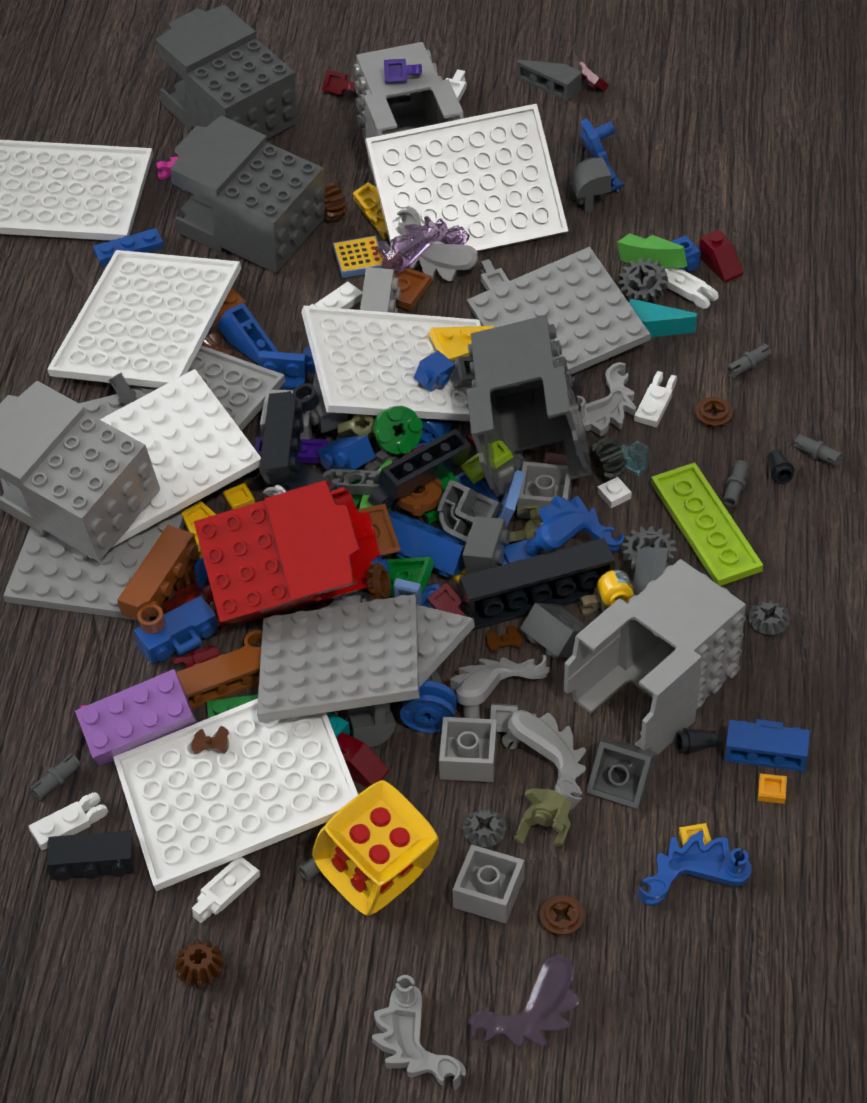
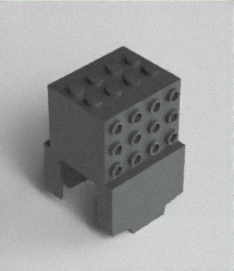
(225, 74)
(246, 193)
(523, 398)

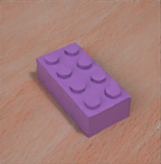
(135, 716)

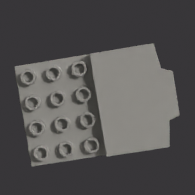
(402, 105)
(71, 470)
(670, 642)

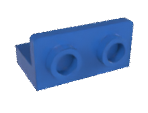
(290, 364)

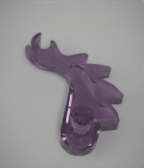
(418, 238)
(542, 1011)

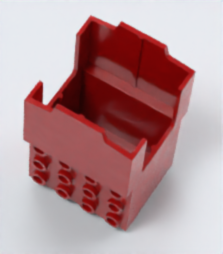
(286, 552)

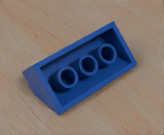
(424, 540)

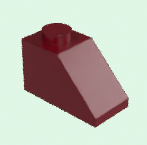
(720, 256)
(361, 761)

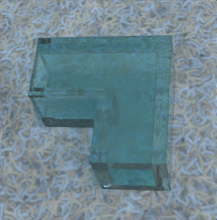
(636, 457)

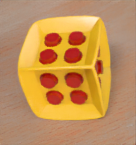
(375, 847)

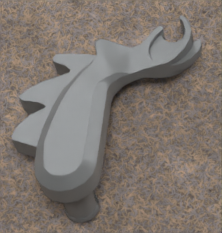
(440, 257)
(610, 409)
(478, 681)
(557, 746)
(402, 1036)

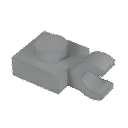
(490, 277)
(502, 713)

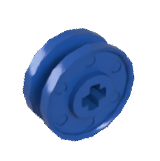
(428, 711)

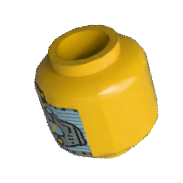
(615, 585)

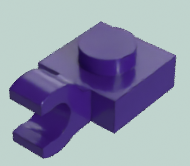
(397, 70)

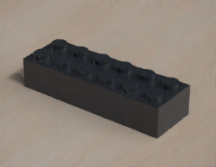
(549, 578)

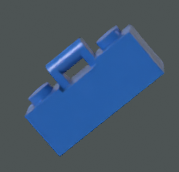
(181, 631)
(767, 745)

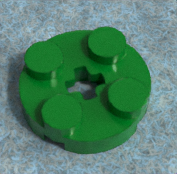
(384, 430)

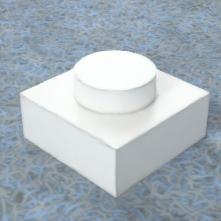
(614, 492)

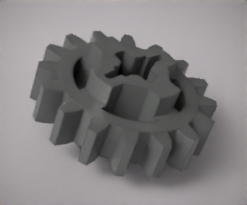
(654, 280)
(647, 539)

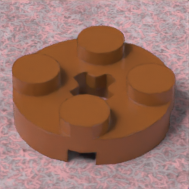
(421, 502)

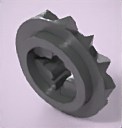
(773, 625)
(484, 837)

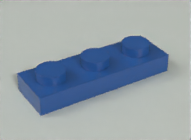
(141, 242)

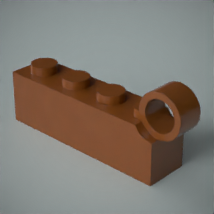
(157, 577)
(224, 674)

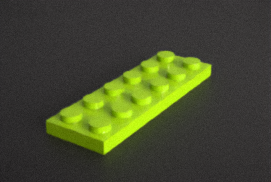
(706, 524)

